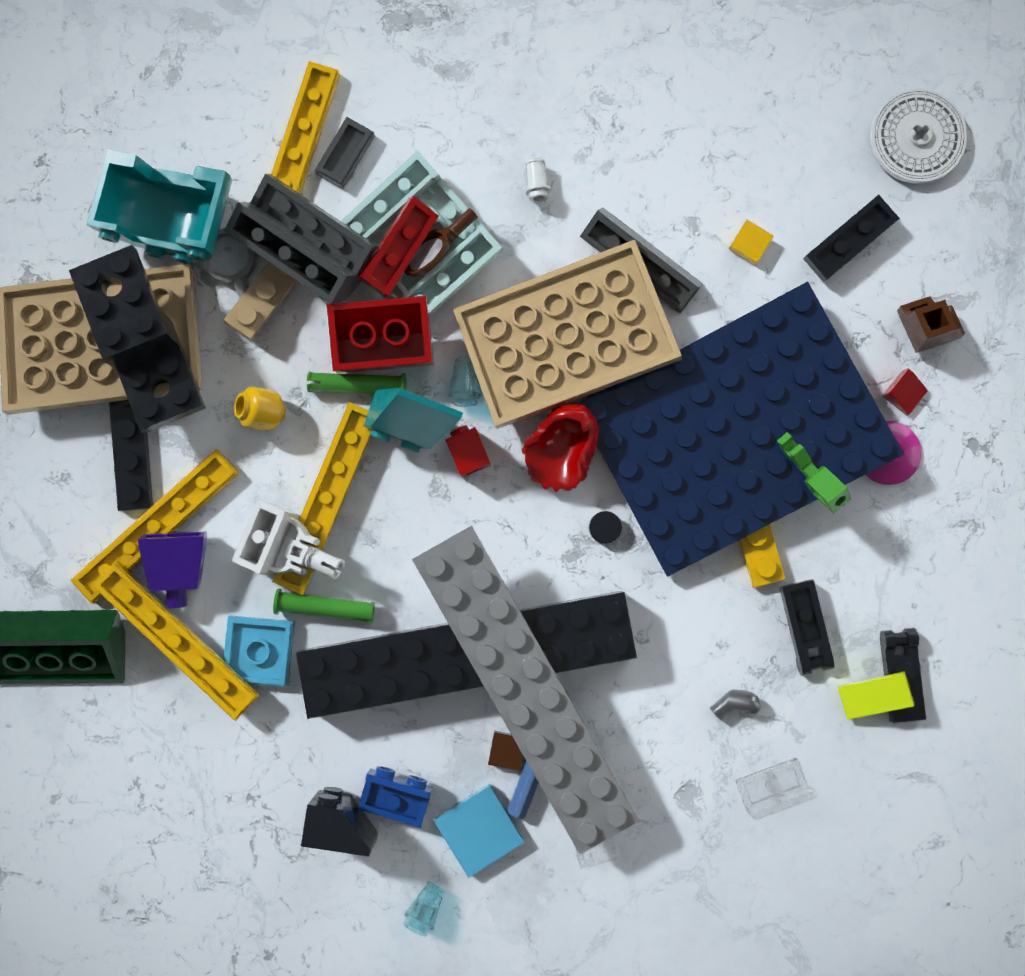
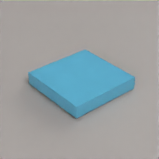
(260, 649)
(479, 830)

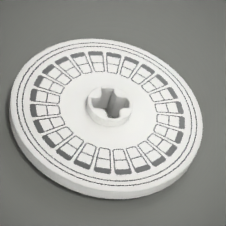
(928, 157)

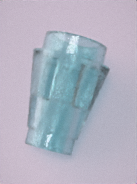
(464, 384)
(424, 909)

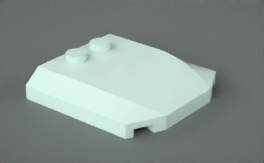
(466, 254)

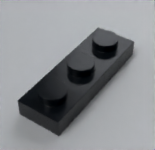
(851, 238)

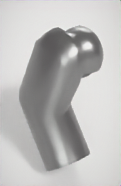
(736, 700)

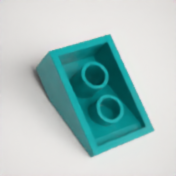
(409, 419)

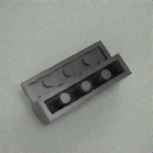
(301, 240)

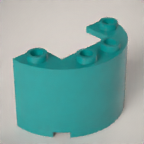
(159, 207)

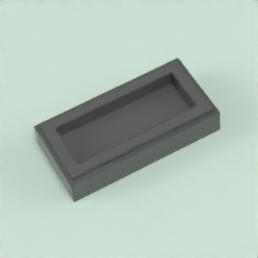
(345, 152)

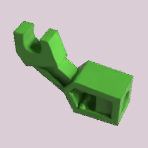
(820, 481)

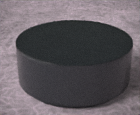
(605, 527)

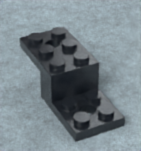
(137, 338)

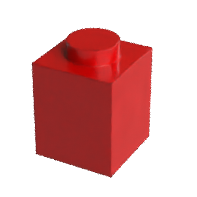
(467, 451)

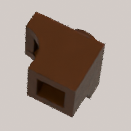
(930, 323)

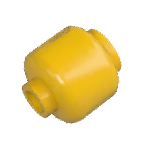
(259, 408)

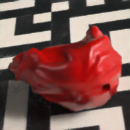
(562, 448)

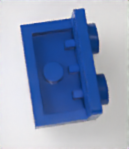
(395, 796)

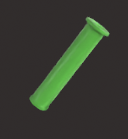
(354, 383)
(323, 606)

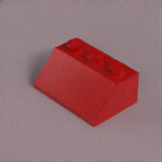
(380, 334)

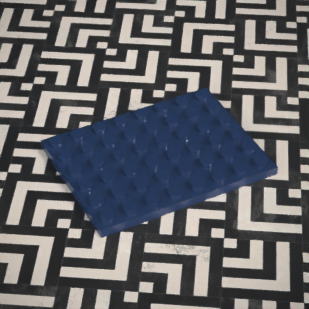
(702, 433)

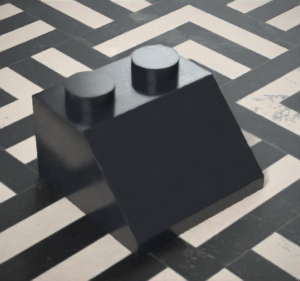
(337, 824)

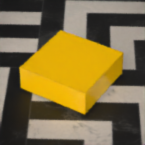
(751, 242)

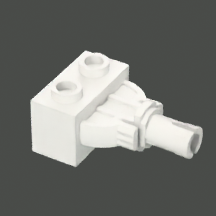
(277, 544)

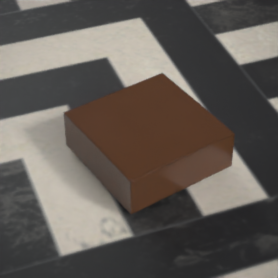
(505, 751)

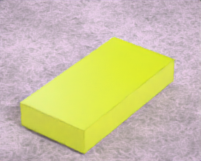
(876, 695)

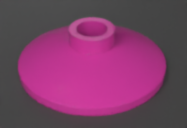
(904, 466)

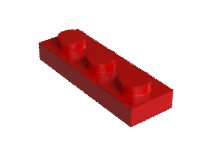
(398, 246)

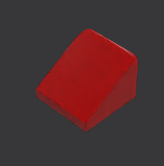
(905, 391)

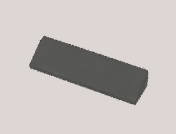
(669, 279)

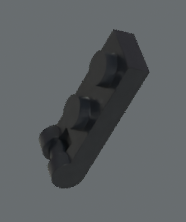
(806, 626)
(905, 663)

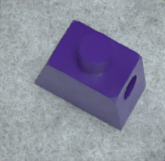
(173, 563)

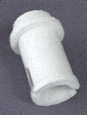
(537, 182)

